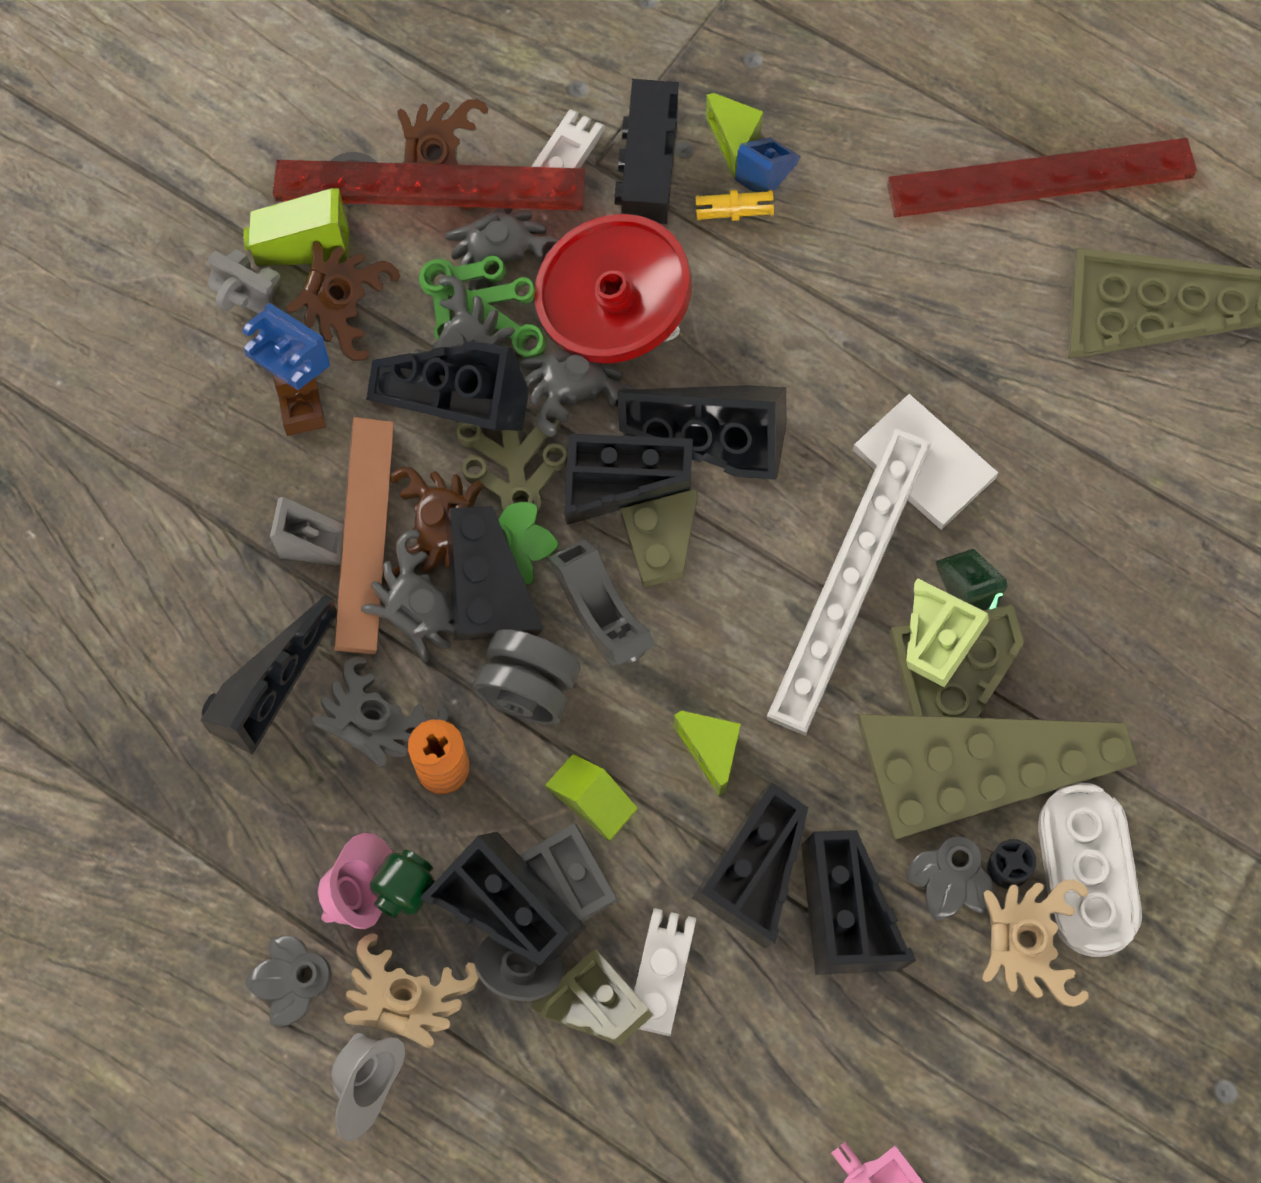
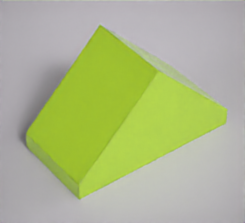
(732, 125)
(710, 744)
(592, 796)

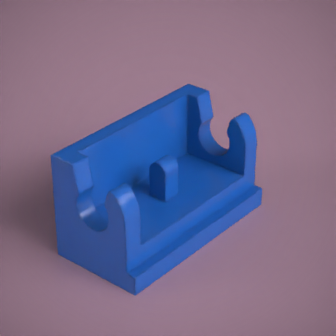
(286, 347)

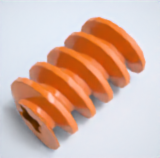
(439, 756)

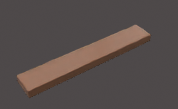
(363, 534)

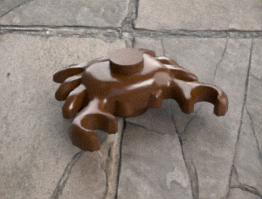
(435, 139)
(333, 293)
(432, 510)

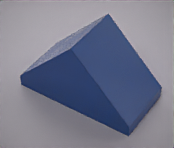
(764, 164)

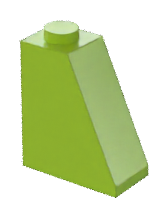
(287, 230)

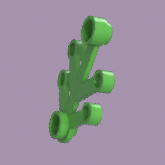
(489, 296)

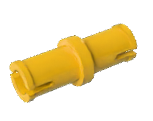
(734, 205)

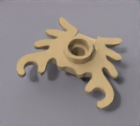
(1024, 940)
(401, 1001)

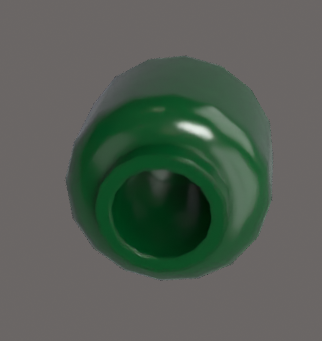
(401, 883)

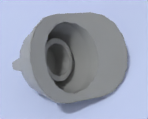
(362, 1081)

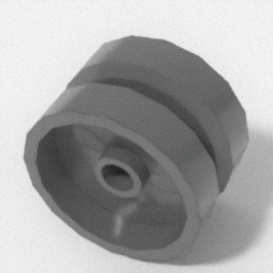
(526, 677)

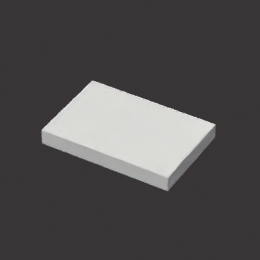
(951, 471)

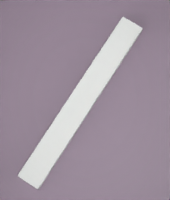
(849, 581)

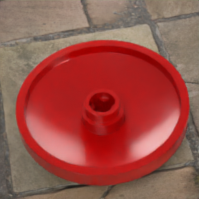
(613, 288)

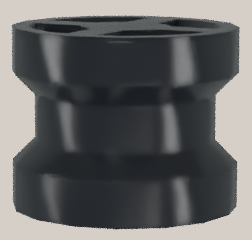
(1017, 856)

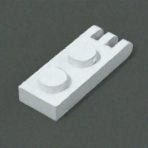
(570, 143)
(663, 970)

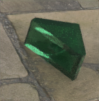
(972, 579)

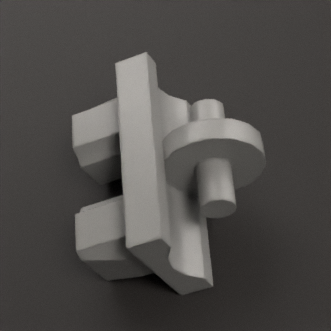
(238, 284)

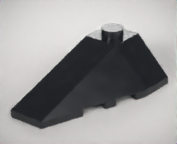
(460, 383)

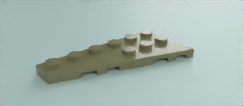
(1153, 300)
(962, 766)

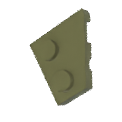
(660, 535)
(595, 1002)

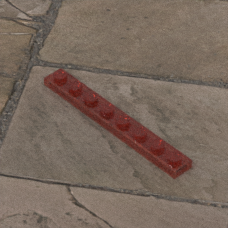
(1041, 177)
(433, 184)

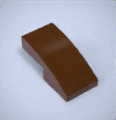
(300, 408)

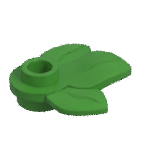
(526, 539)

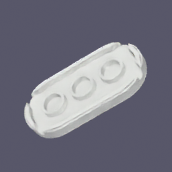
(1089, 841)

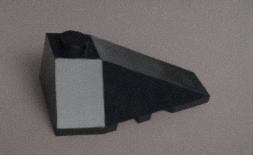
(729, 425)
(258, 690)

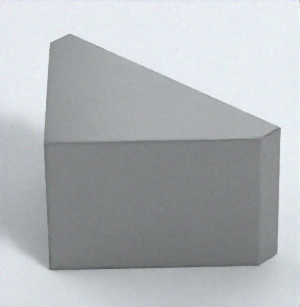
(305, 534)

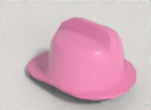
(345, 887)

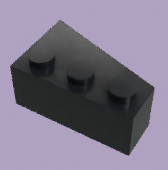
(649, 150)
(622, 472)
(755, 867)
(506, 899)
(847, 908)

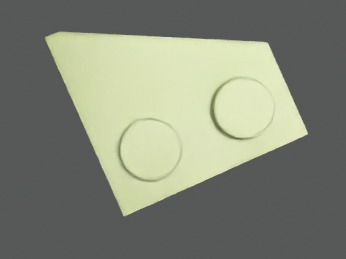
(941, 632)

